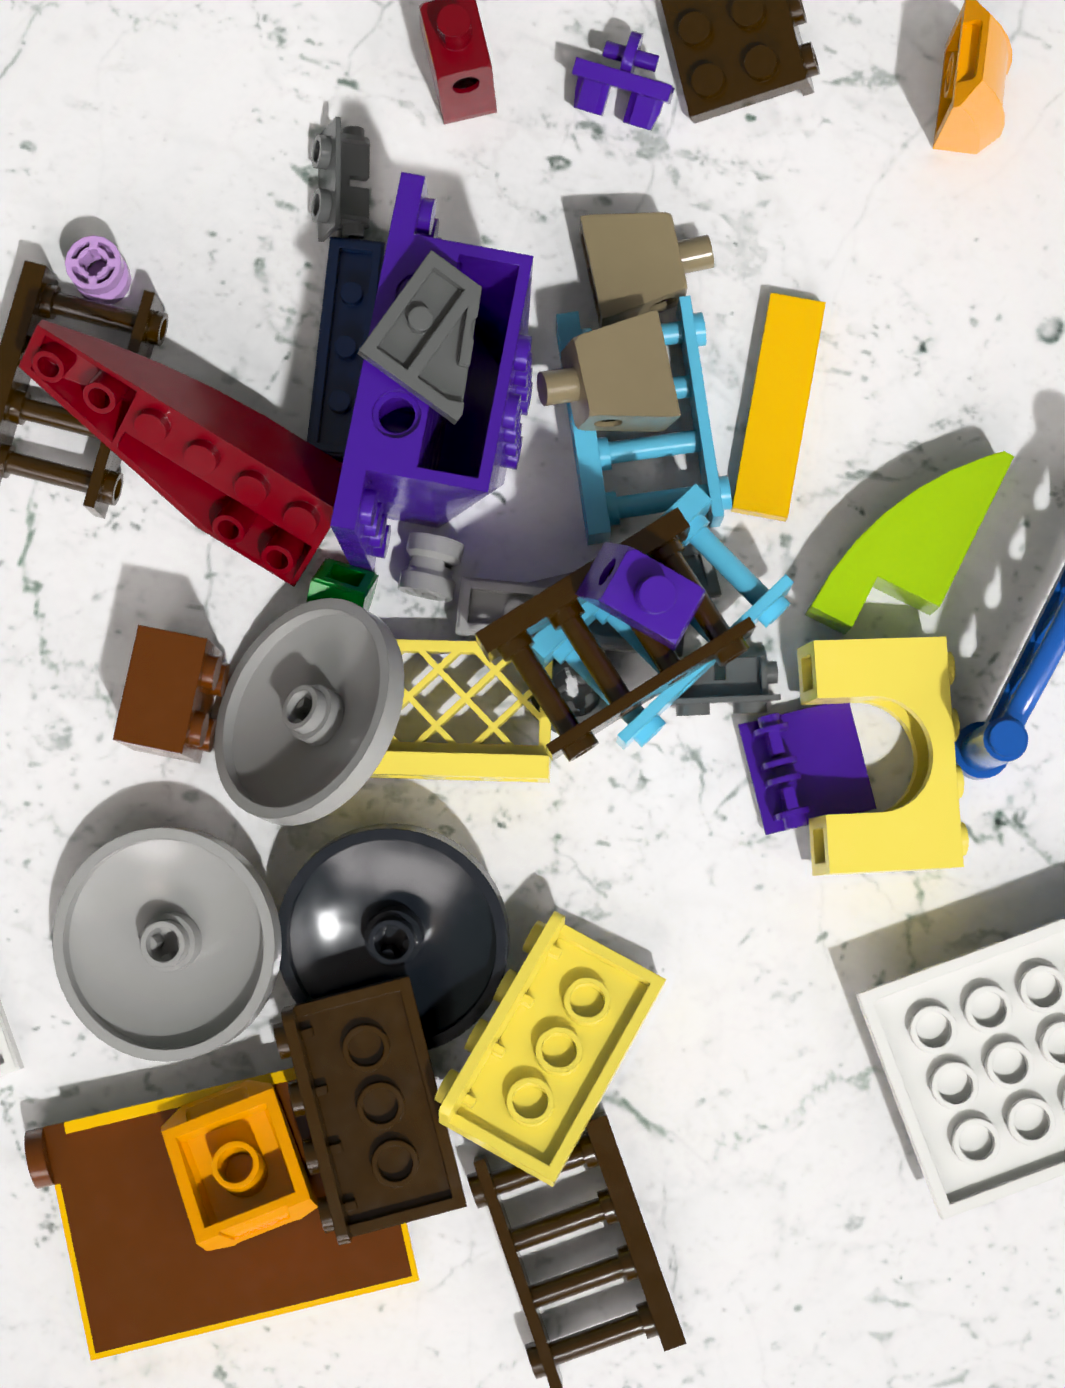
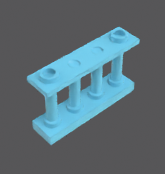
(597, 454)
(765, 602)

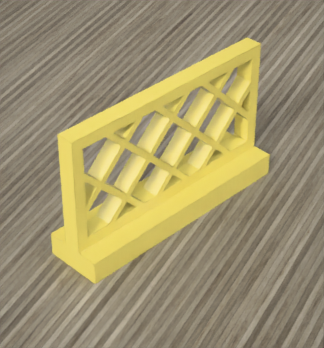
(466, 760)

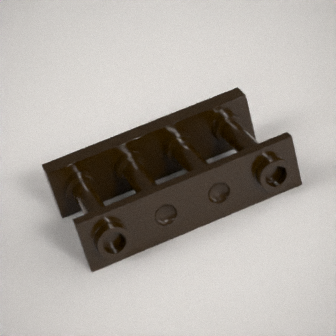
(39, 299)
(563, 610)
(633, 1261)

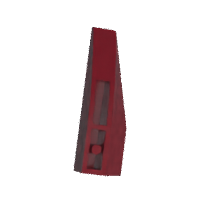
(195, 446)

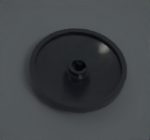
(394, 907)

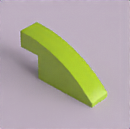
(913, 545)

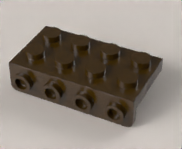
(738, 52)
(369, 1108)

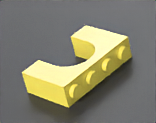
(912, 684)

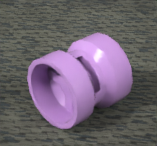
(103, 281)

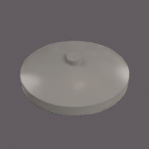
(309, 712)
(166, 943)

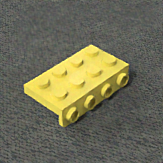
(548, 1049)

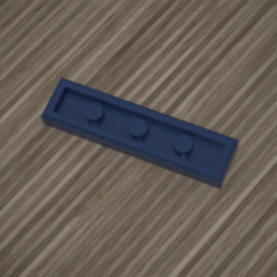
(344, 327)

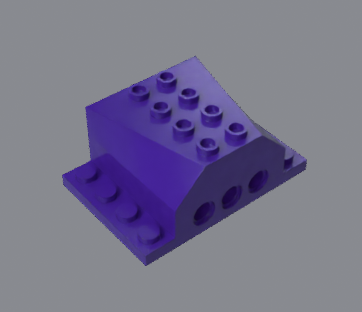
(399, 451)

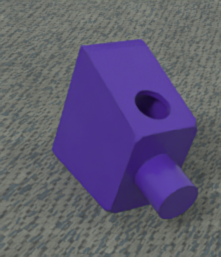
(642, 593)

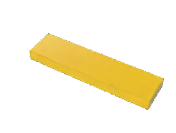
(778, 407)

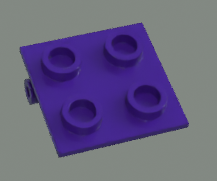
(806, 766)

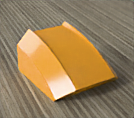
(972, 82)
(237, 1165)

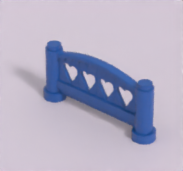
(988, 746)

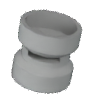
(431, 565)

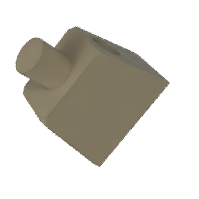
(638, 263)
(615, 378)

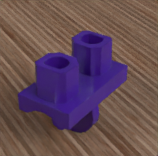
(597, 79)

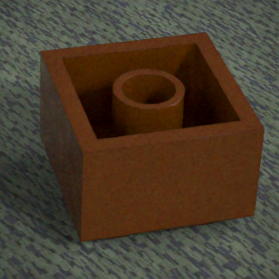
(171, 694)

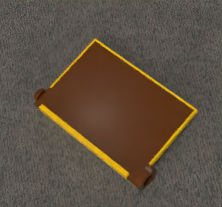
(136, 1252)

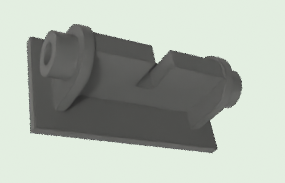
(334, 201)
(743, 686)

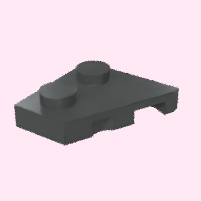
(429, 336)

